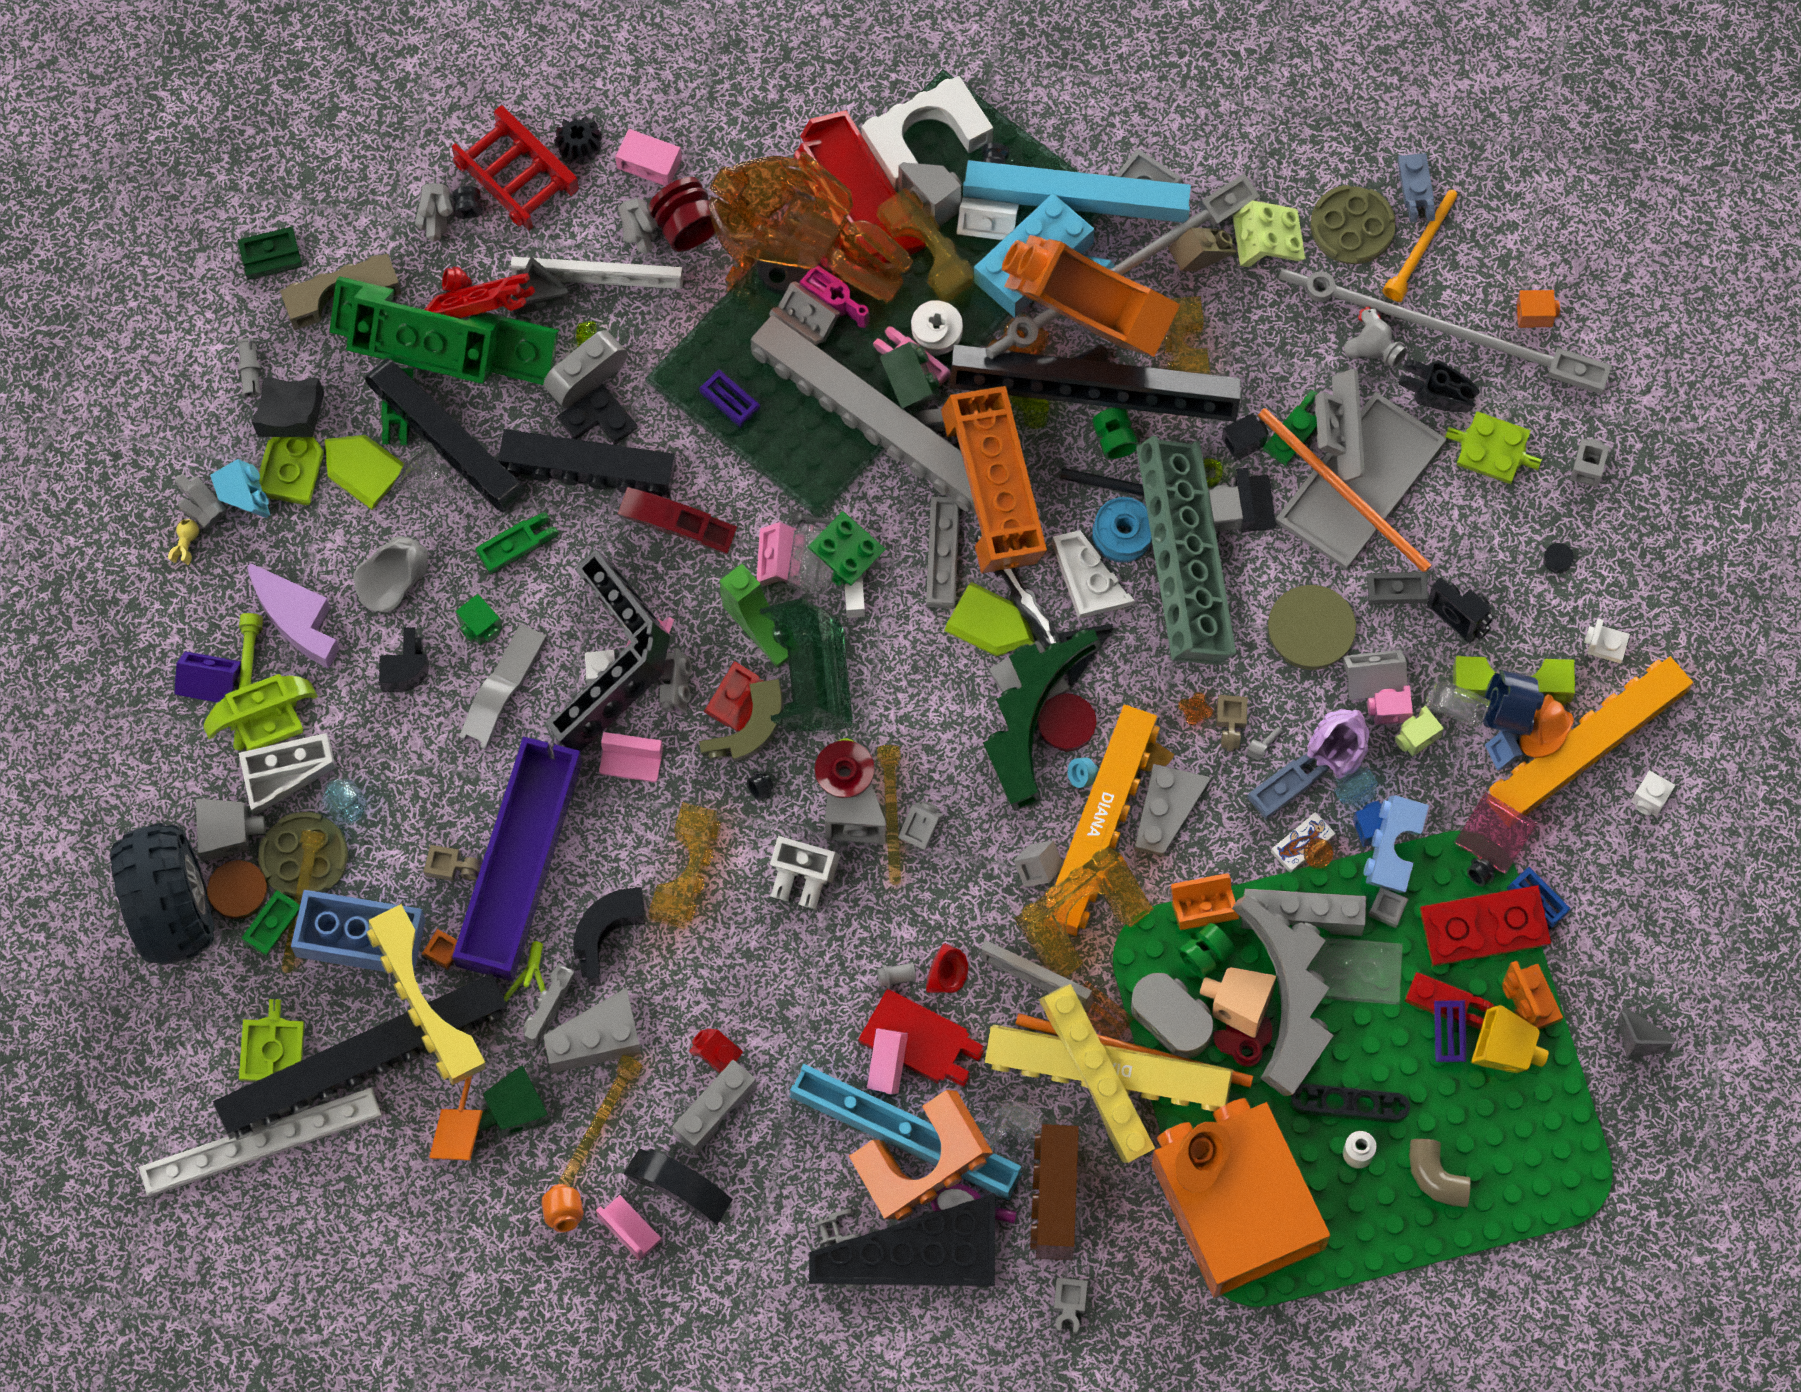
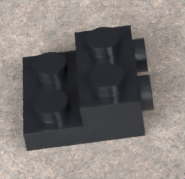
(1465, 614)

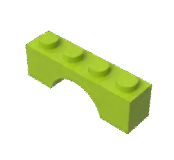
(1554, 677)

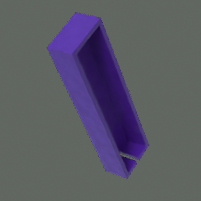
(517, 859)

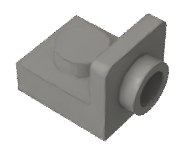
(920, 824)

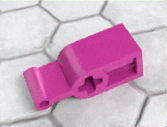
(828, 288)

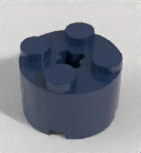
(1512, 702)

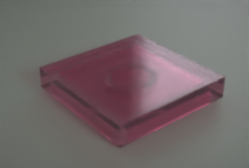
(1496, 832)

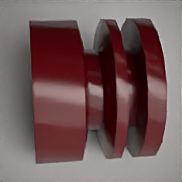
(683, 213)

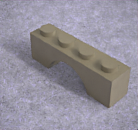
(307, 299)

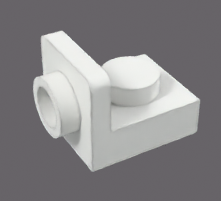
(1606, 642)
(597, 662)
(1652, 794)

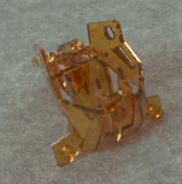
(808, 230)

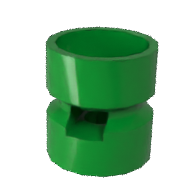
(1117, 436)
(1208, 949)

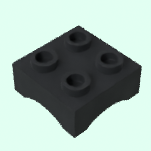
(288, 408)

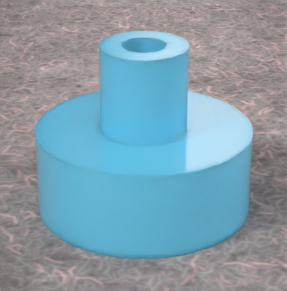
(1082, 772)

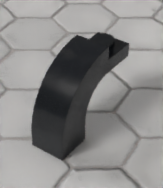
(602, 917)
(679, 1183)

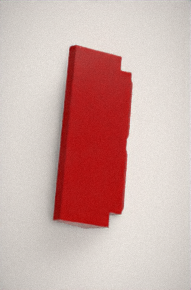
(844, 153)

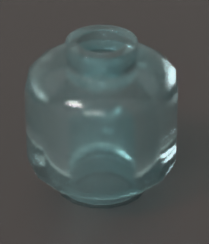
(1356, 787)
(344, 800)

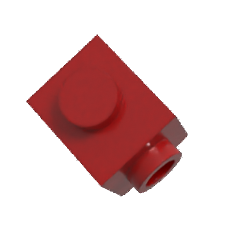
(715, 1049)

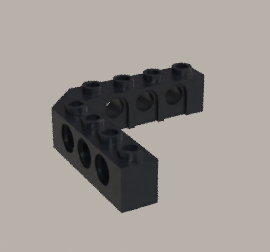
(629, 674)

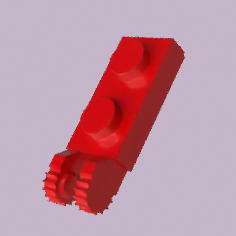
(1426, 990)

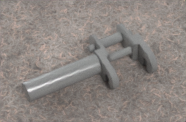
(837, 1238)

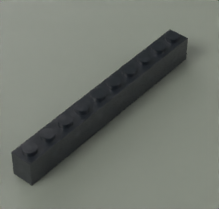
(1097, 383)
(353, 1060)

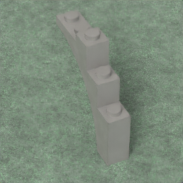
(1291, 952)

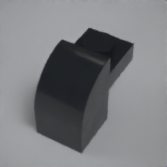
(404, 671)

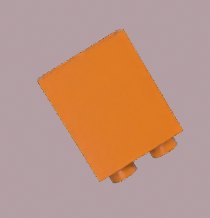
(1255, 1211)

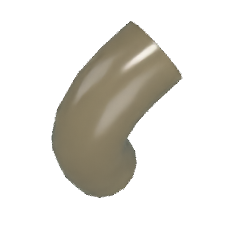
(1431, 1176)

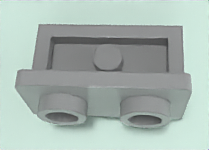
(806, 313)

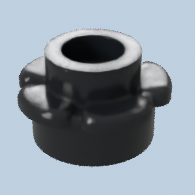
(760, 785)
(1481, 872)

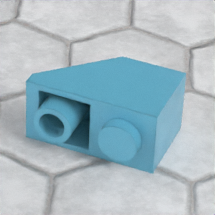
(240, 487)

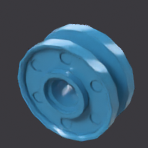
(1114, 544)

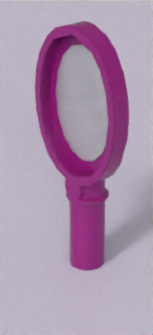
(960, 1194)

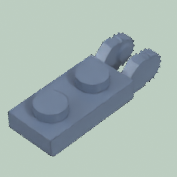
(1416, 185)
(1284, 786)

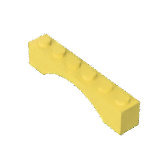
(454, 1049)
(1093, 1063)

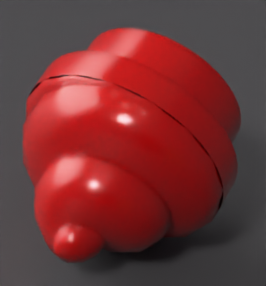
(455, 279)

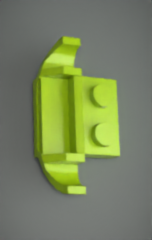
(261, 711)

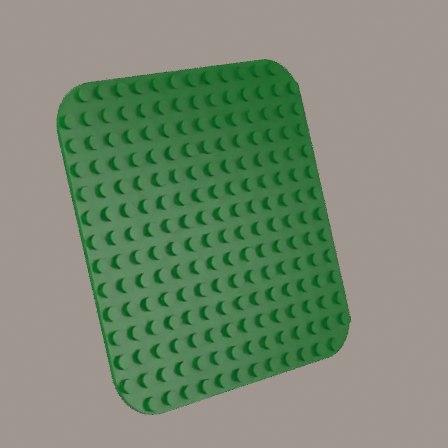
(1519, 1136)

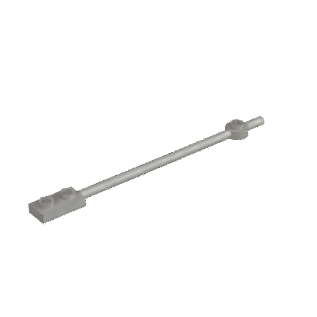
(1214, 208)
(1563, 365)

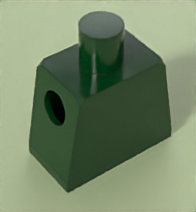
(513, 1105)

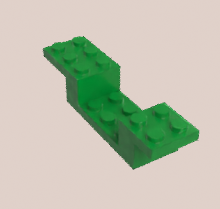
(440, 342)

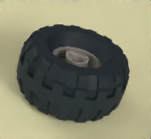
(162, 894)

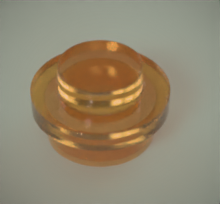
(1318, 853)

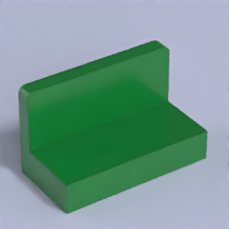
(271, 923)

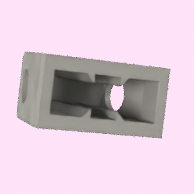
(224, 828)

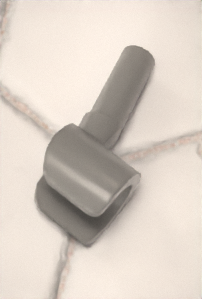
(1257, 749)

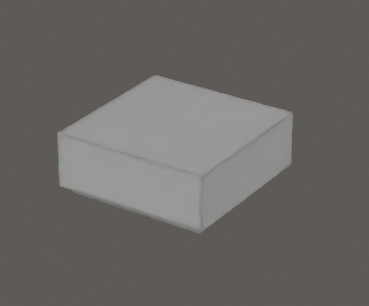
(1388, 907)

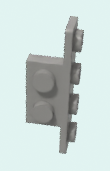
(1341, 426)

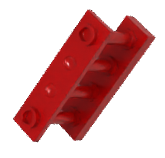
(523, 143)

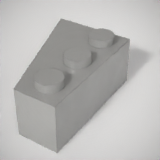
(594, 1035)

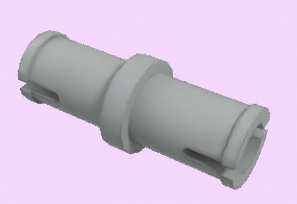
(249, 368)

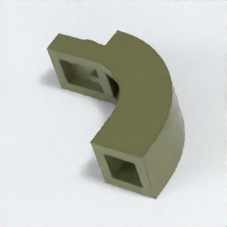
(758, 732)

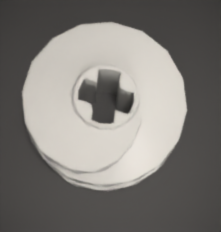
(937, 314)

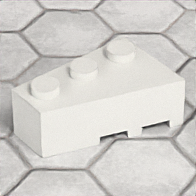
(284, 768)

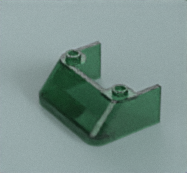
(815, 666)

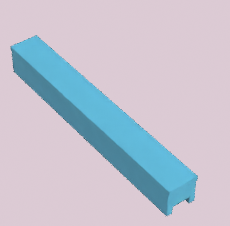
(1078, 191)
(894, 1127)

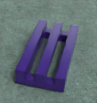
(748, 413)
(1450, 1031)

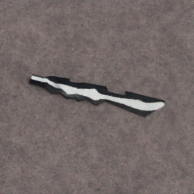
(1029, 609)

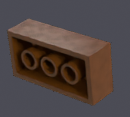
(1056, 1198)

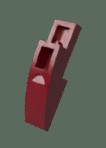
(677, 519)

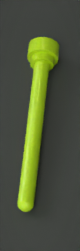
(250, 626)

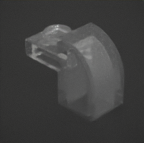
(1457, 704)
(1014, 1118)

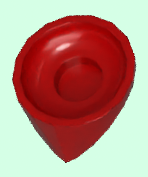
(947, 970)

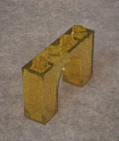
(1046, 919)

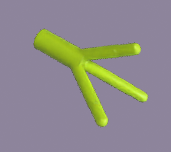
(532, 967)

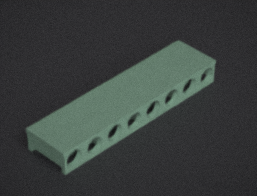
(1186, 551)

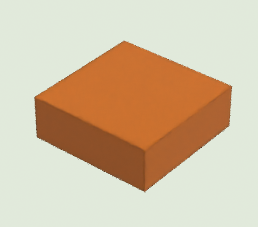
(440, 949)

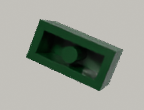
(910, 376)

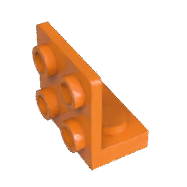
(1531, 995)

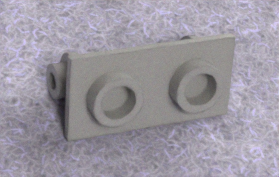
(677, 671)

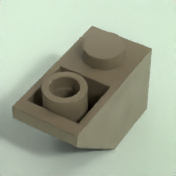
(1201, 248)

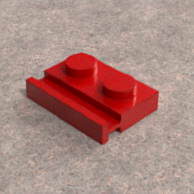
(732, 699)

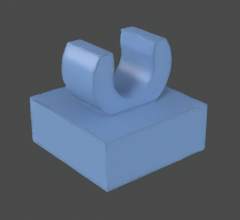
(1504, 749)

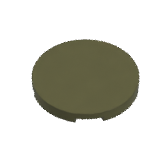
(1352, 224)
(1311, 627)
(282, 855)

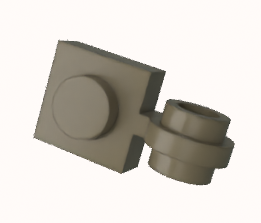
(1231, 714)
(445, 862)

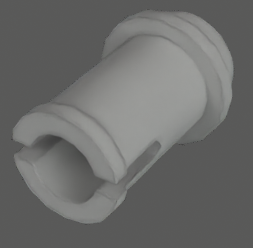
(896, 974)

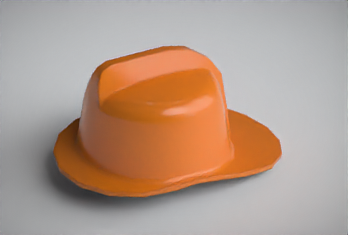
(1549, 729)
(1202, 1156)

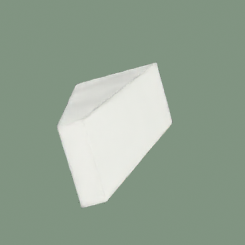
(855, 599)

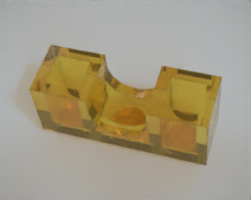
(1186, 322)

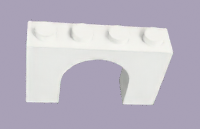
(948, 103)

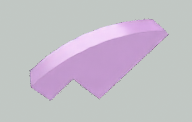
(295, 614)

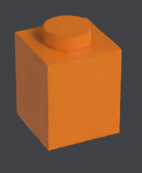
(1537, 308)

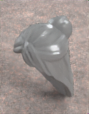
(390, 573)

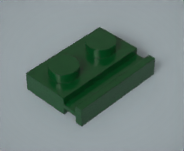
(269, 253)

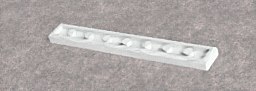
(265, 1141)

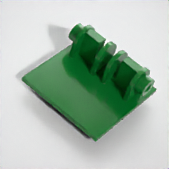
(846, 549)

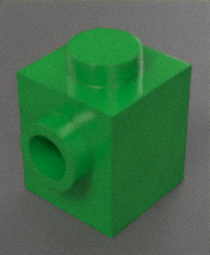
(478, 621)

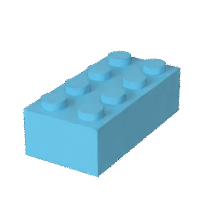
(1050, 221)

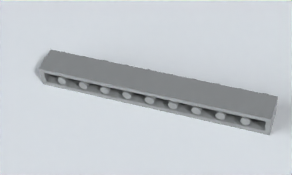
(863, 408)

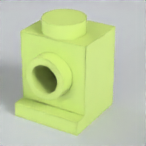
(1419, 732)

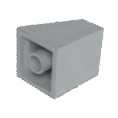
(855, 817)

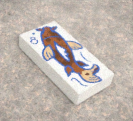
(1291, 848)

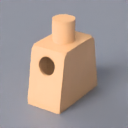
(1240, 998)

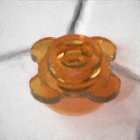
(1192, 716)

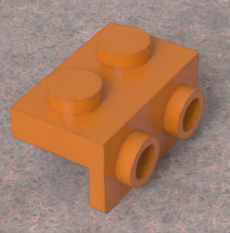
(1203, 901)

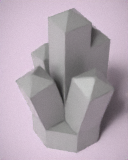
(433, 210)
(637, 224)
(203, 506)

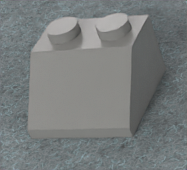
(934, 187)

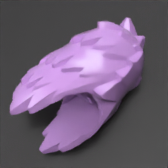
(1340, 741)

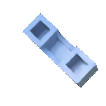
(1385, 867)

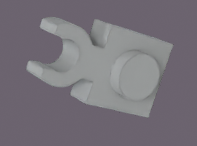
(1070, 1299)

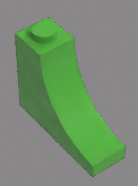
(743, 600)

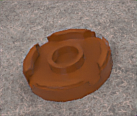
(237, 889)

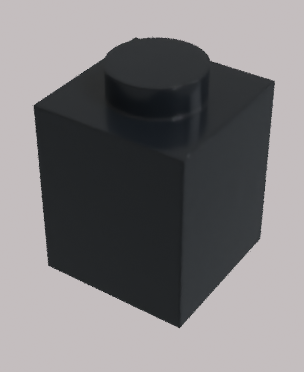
(1245, 436)

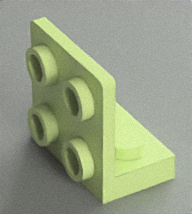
(1268, 231)

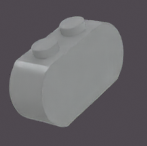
(585, 368)
(1172, 1014)

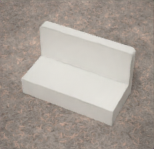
(986, 218)

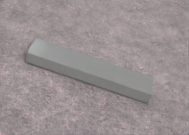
(942, 553)
(1032, 972)

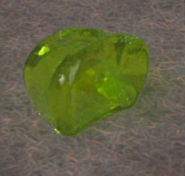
(585, 331)

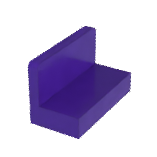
(205, 676)

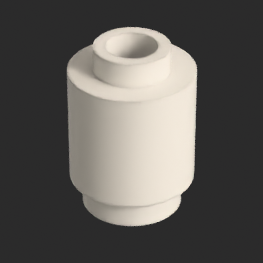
(1355, 1157)

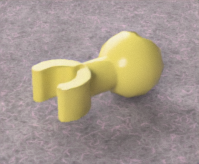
(187, 531)

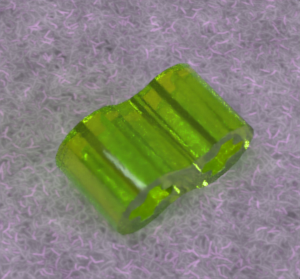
(1032, 419)

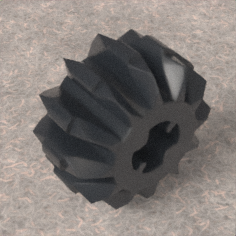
(578, 148)

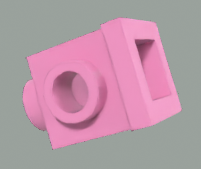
(1390, 706)

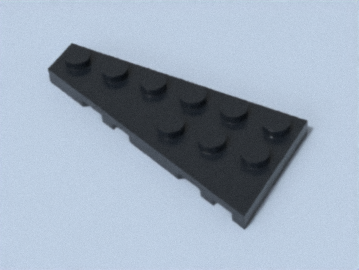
(930, 1250)

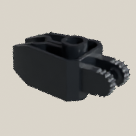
(1439, 386)

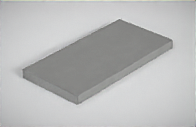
(1395, 456)

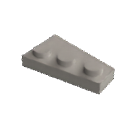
(1166, 807)

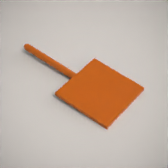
(456, 1130)

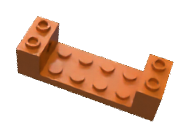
(996, 478)

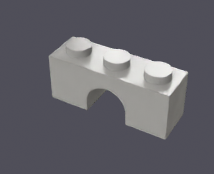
(705, 1114)

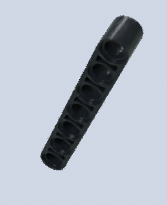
(445, 435)

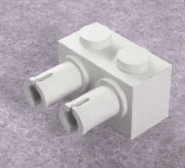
(800, 858)

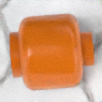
(562, 1208)

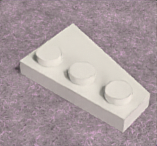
(1087, 578)

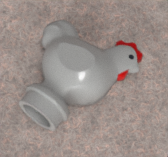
(1375, 340)

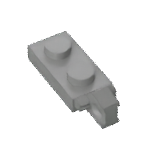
(548, 1005)

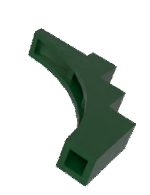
(1021, 708)

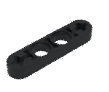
(1349, 1109)

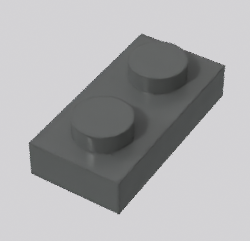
(1397, 588)

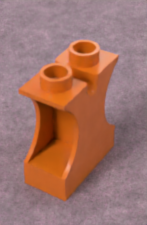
(1089, 294)

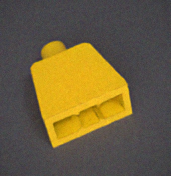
(1508, 1042)

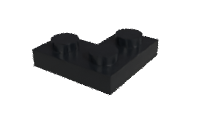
(601, 409)

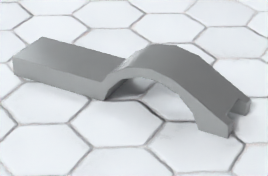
(502, 684)

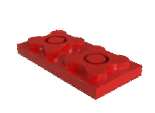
(1485, 925)

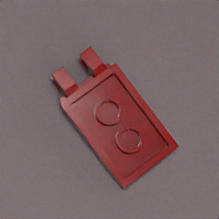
(482, 297)
(931, 1039)

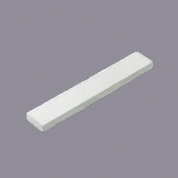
(606, 272)

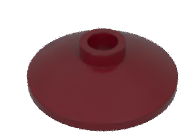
(840, 756)

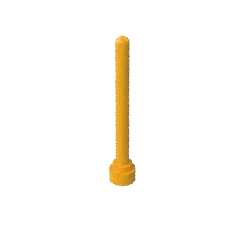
(1397, 286)

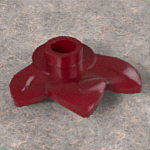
(1234, 1041)

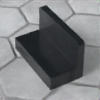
(1255, 501)

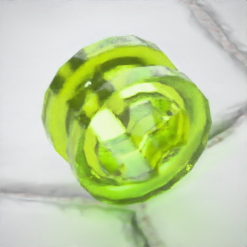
(1213, 463)

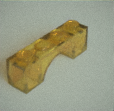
(904, 217)
(674, 900)

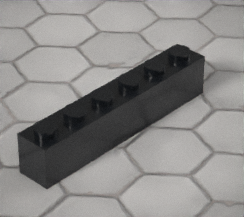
(586, 462)

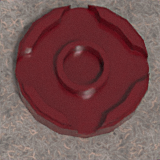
(1067, 722)

